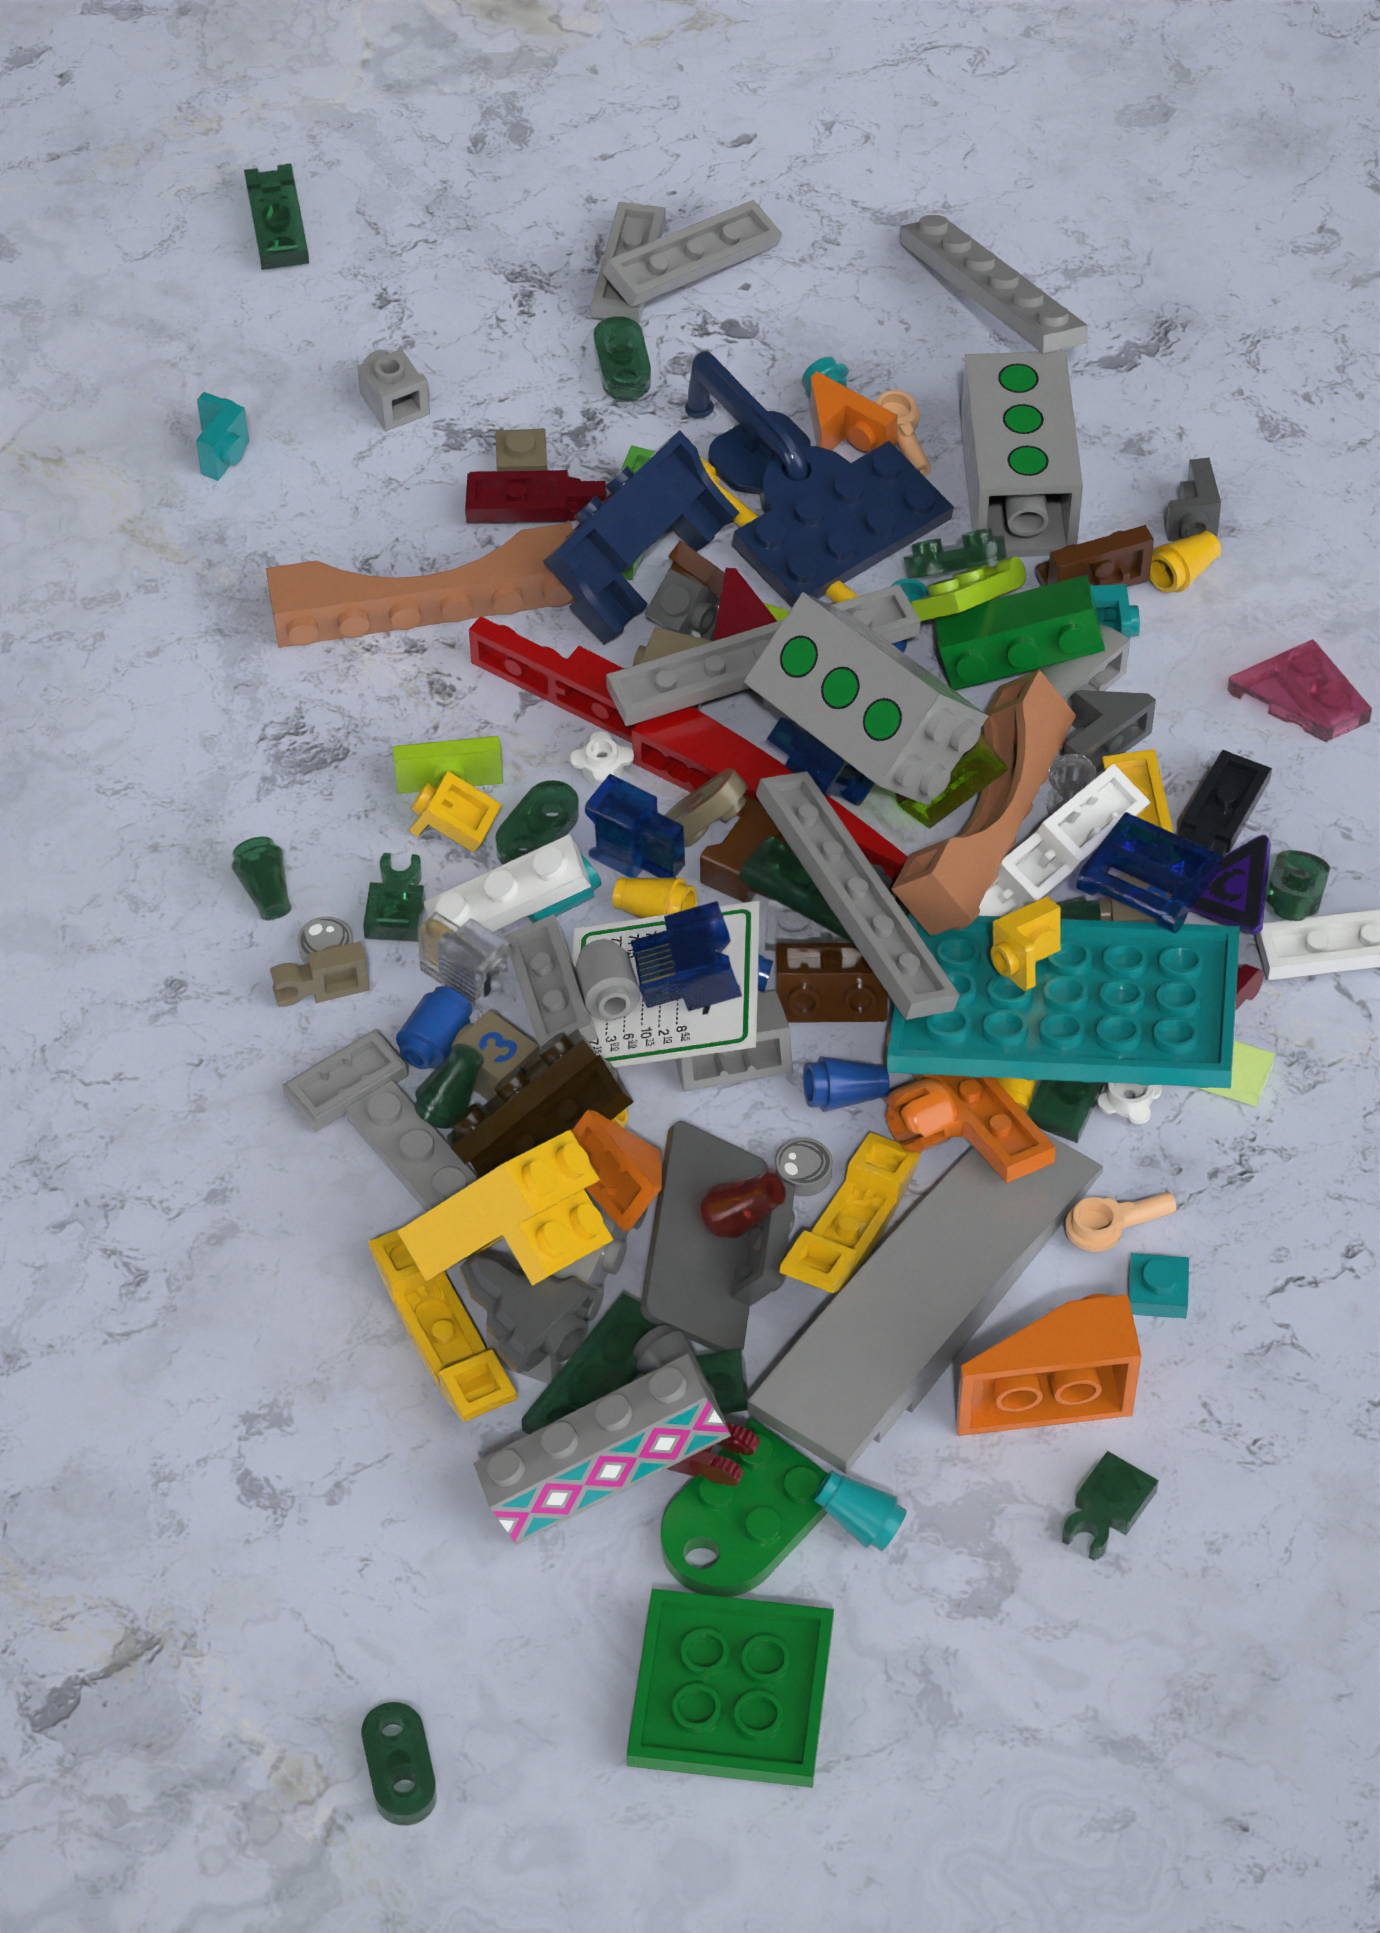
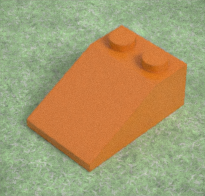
(1055, 1371)

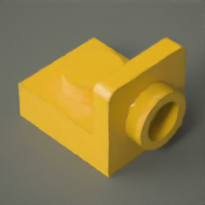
(455, 811)
(1024, 939)

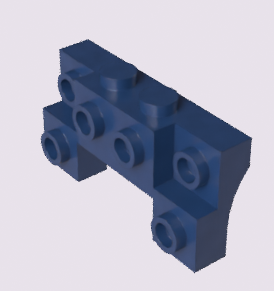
(615, 532)

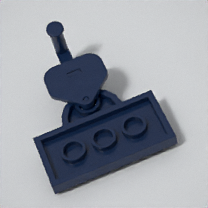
(821, 510)

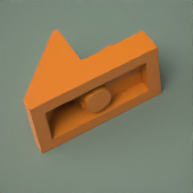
(844, 414)

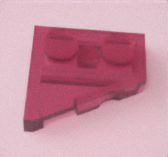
(1305, 690)

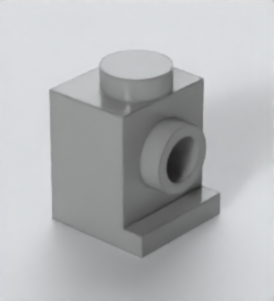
(389, 377)

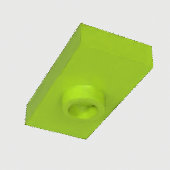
(470, 759)

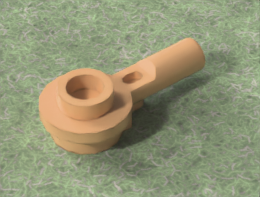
(908, 419)
(1098, 1222)

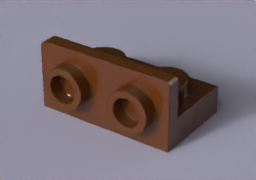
(1109, 560)
(828, 984)

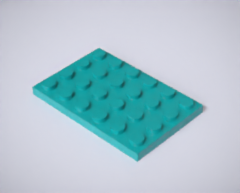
(1103, 1009)

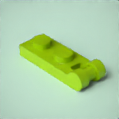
(970, 588)

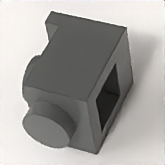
(684, 606)

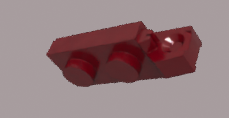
(527, 496)

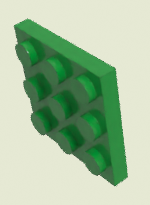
(731, 1688)

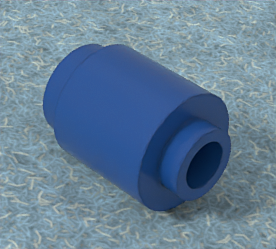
(433, 1027)

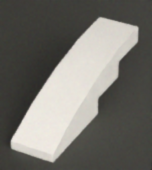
(1062, 843)

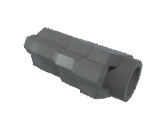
(525, 1317)

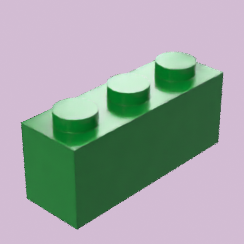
(1020, 633)

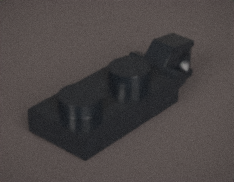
(1225, 802)

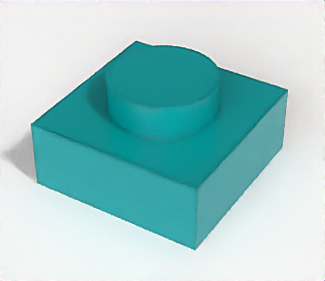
(1159, 1285)

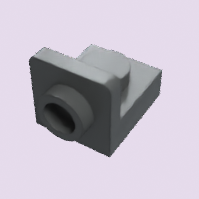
(1198, 503)

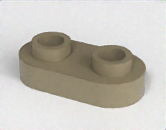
(715, 799)

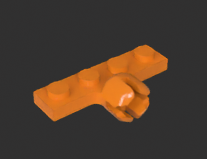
(968, 1109)

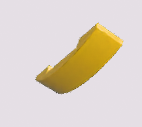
(854, 1217)
(442, 1332)

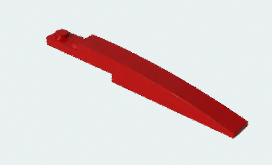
(676, 746)

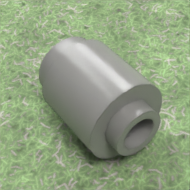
(607, 980)

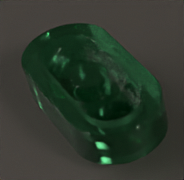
(622, 358)
(933, 558)
(530, 826)
(1297, 884)
(399, 1759)

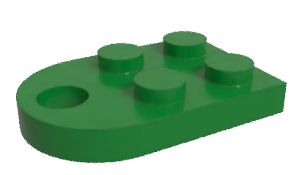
(745, 1524)

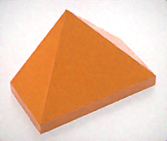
(625, 1165)

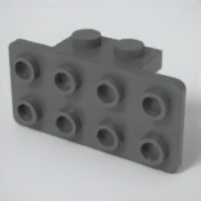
(694, 1276)

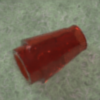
(740, 1204)

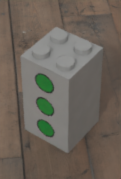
(1021, 450)
(866, 700)

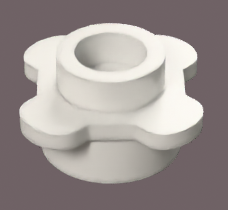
(595, 768)
(1135, 1109)

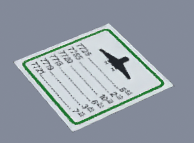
(669, 1028)

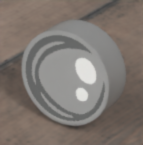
(322, 933)
(805, 1165)

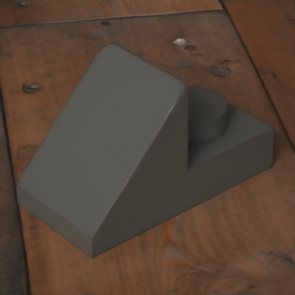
(1108, 723)

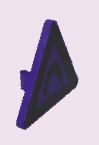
(1239, 888)

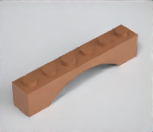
(326, 603)
(950, 878)

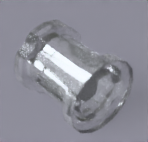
(1068, 776)

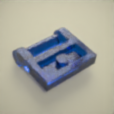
(1154, 858)

